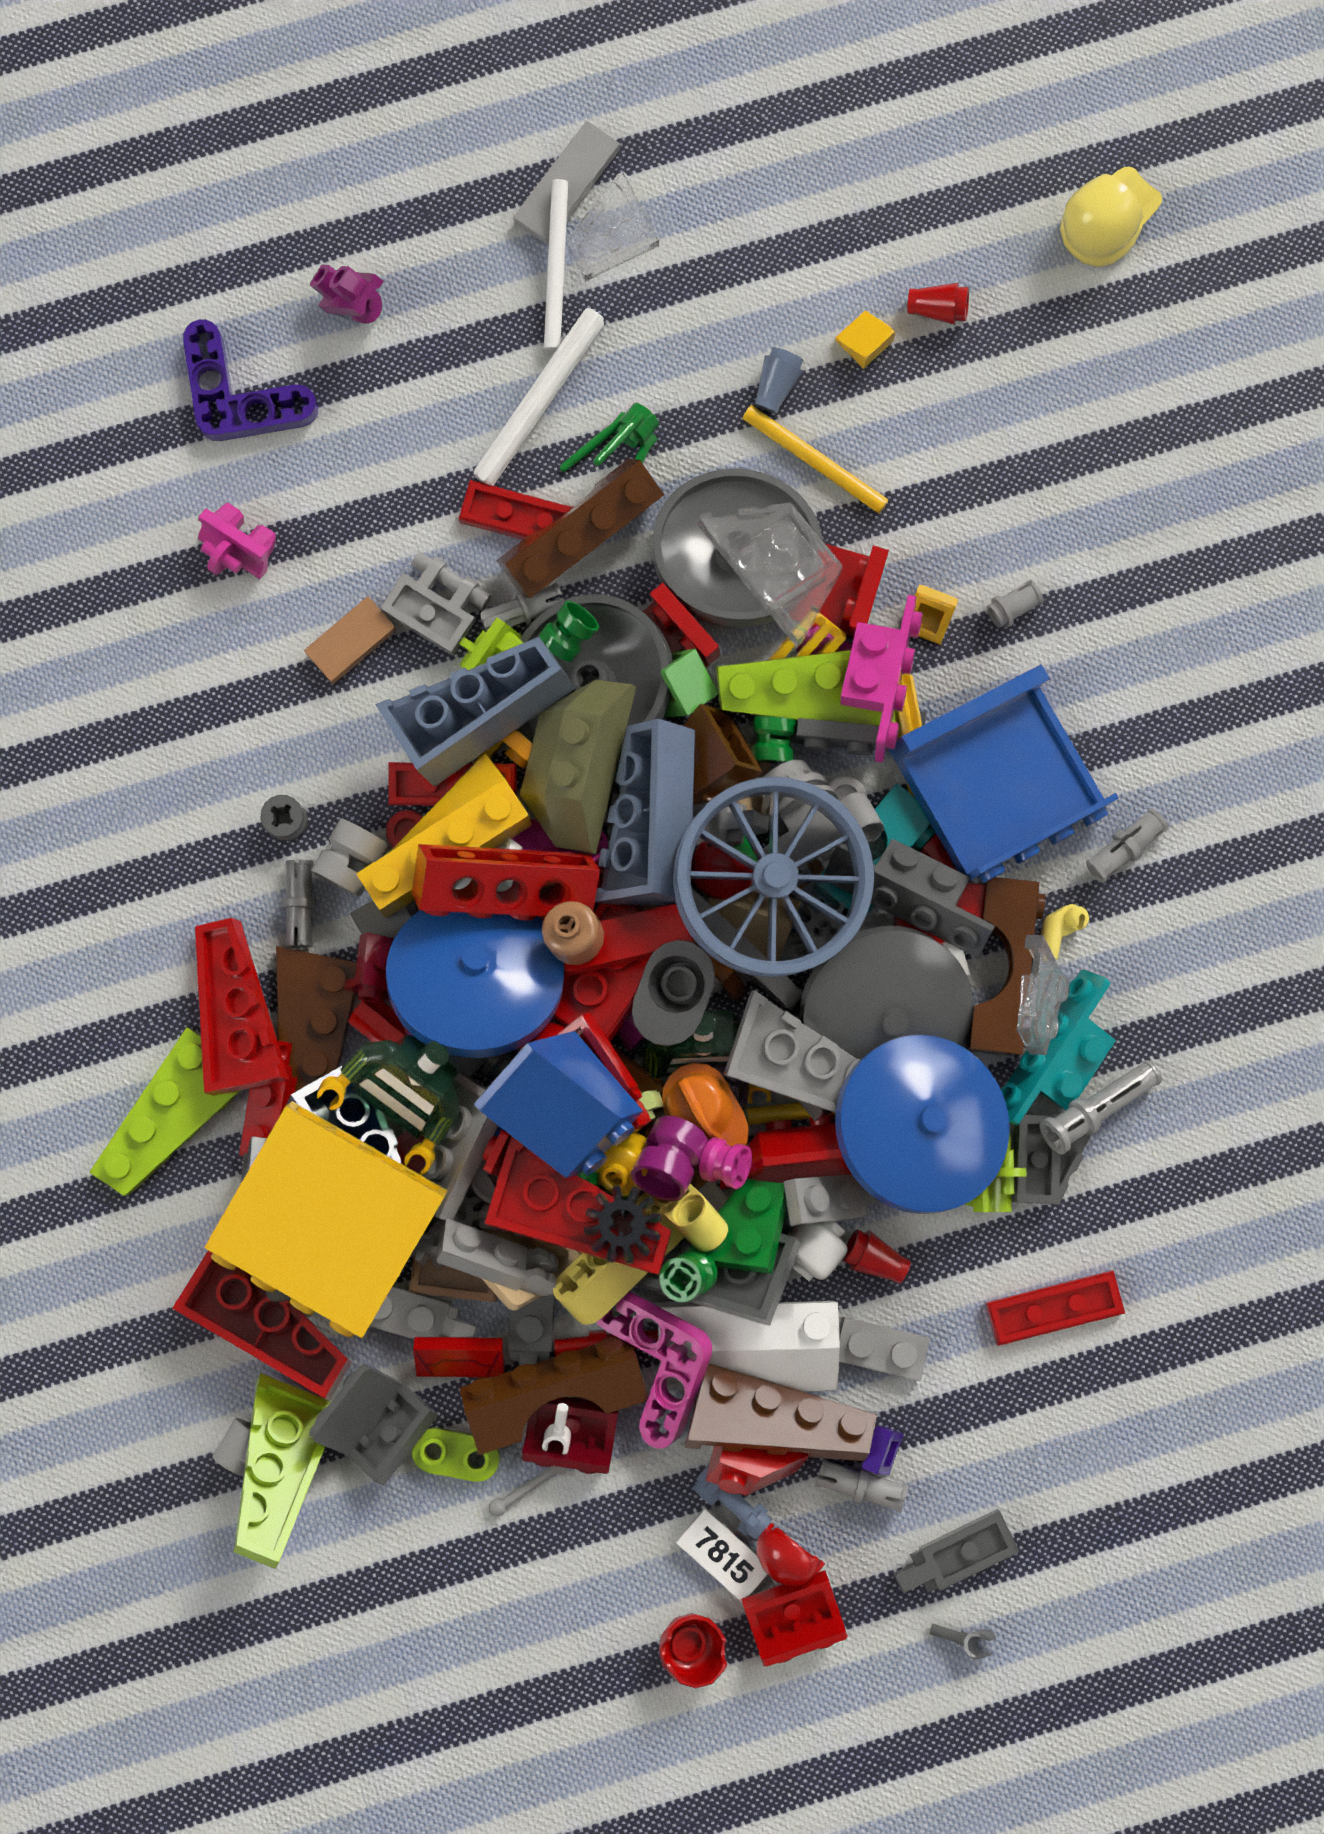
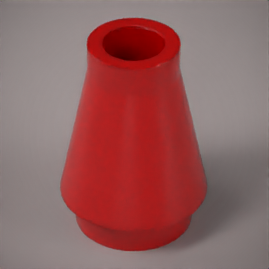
(941, 302)
(874, 1257)

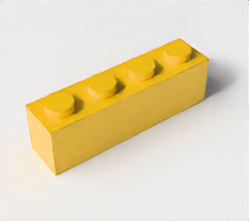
(473, 813)

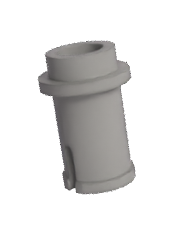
(1019, 601)

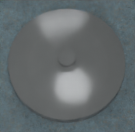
(689, 560)
(623, 650)
(888, 988)

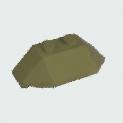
(576, 763)

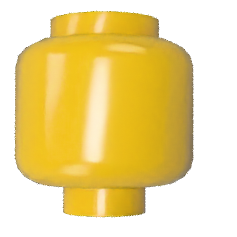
(620, 1164)

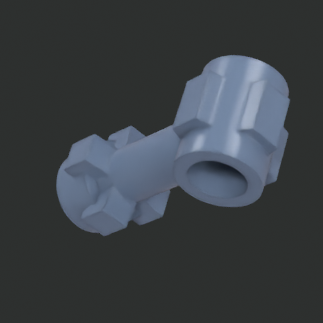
(752, 1519)

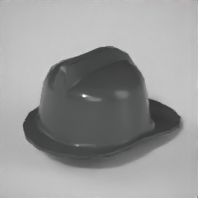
(673, 993)

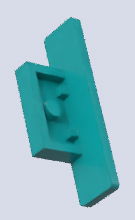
(1070, 1056)

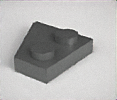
(1046, 1169)

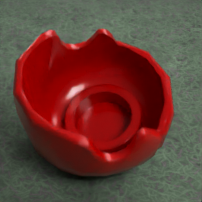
(714, 860)
(785, 1559)
(693, 1650)

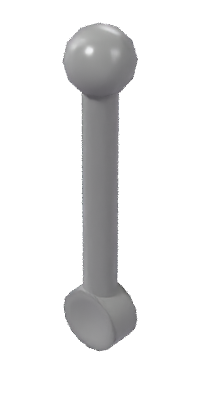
(498, 1506)

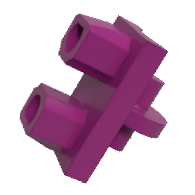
(348, 293)

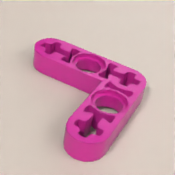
(673, 1363)

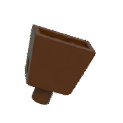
(719, 754)

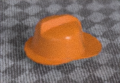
(706, 1100)

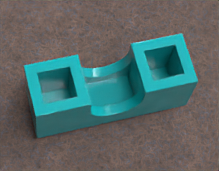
(903, 822)

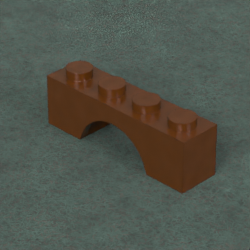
(566, 541)
(1013, 910)
(503, 1404)

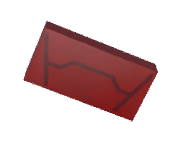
(458, 1357)

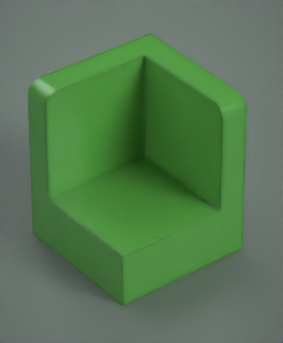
(687, 683)

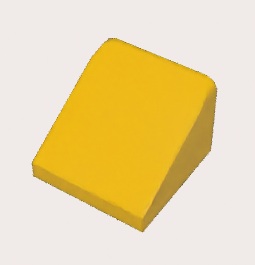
(865, 338)
(936, 611)

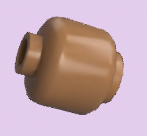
(572, 933)

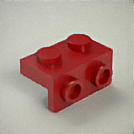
(794, 1620)

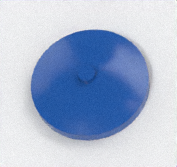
(473, 981)
(922, 1124)

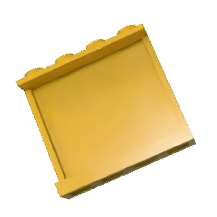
(325, 1220)

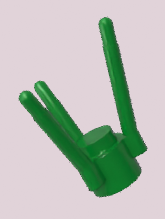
(631, 427)

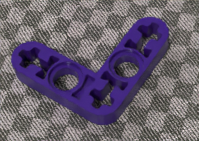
(235, 406)

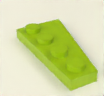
(792, 689)
(161, 1119)
(276, 1469)

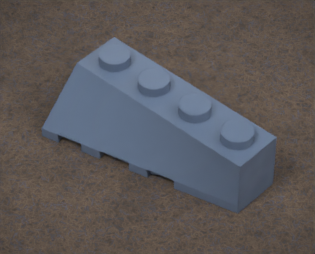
(475, 708)
(648, 815)

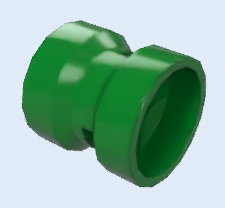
(569, 630)
(777, 749)
(697, 1270)

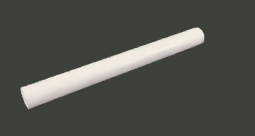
(556, 264)

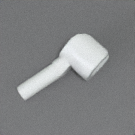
(558, 1430)

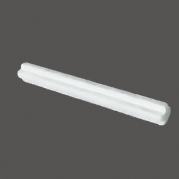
(539, 397)

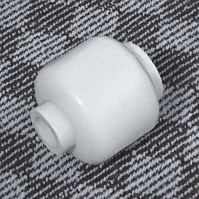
(819, 1249)

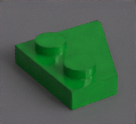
(754, 1227)

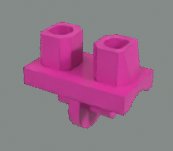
(232, 547)

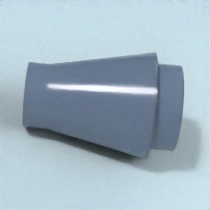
(778, 377)

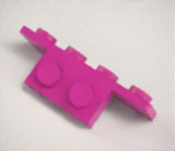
(876, 670)

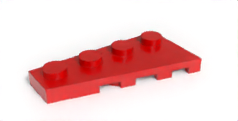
(234, 1018)

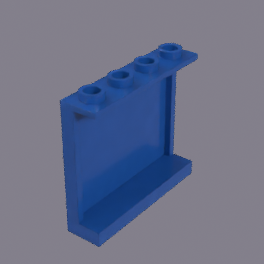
(999, 777)

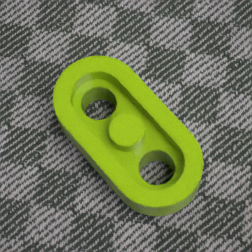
(454, 1460)

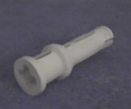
(1086, 1115)

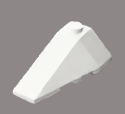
(794, 1351)

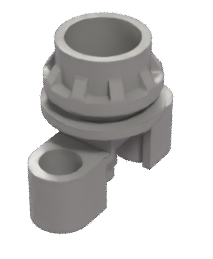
(820, 829)

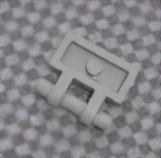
(428, 613)

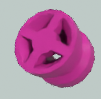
(725, 1162)

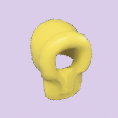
(1108, 216)

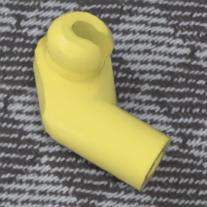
(1062, 923)

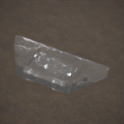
(777, 561)

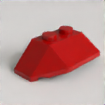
(795, 1153)

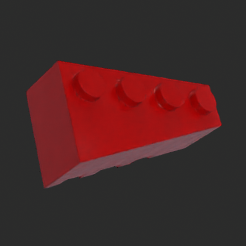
(270, 1331)

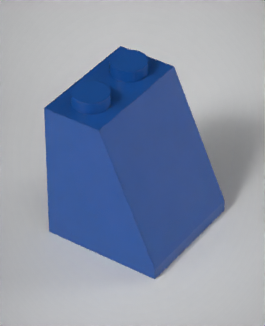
(561, 1104)

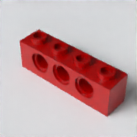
(443, 865)

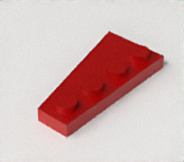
(551, 1208)

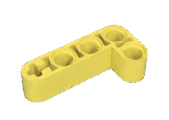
(595, 1286)

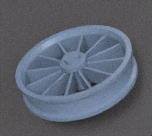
(774, 876)

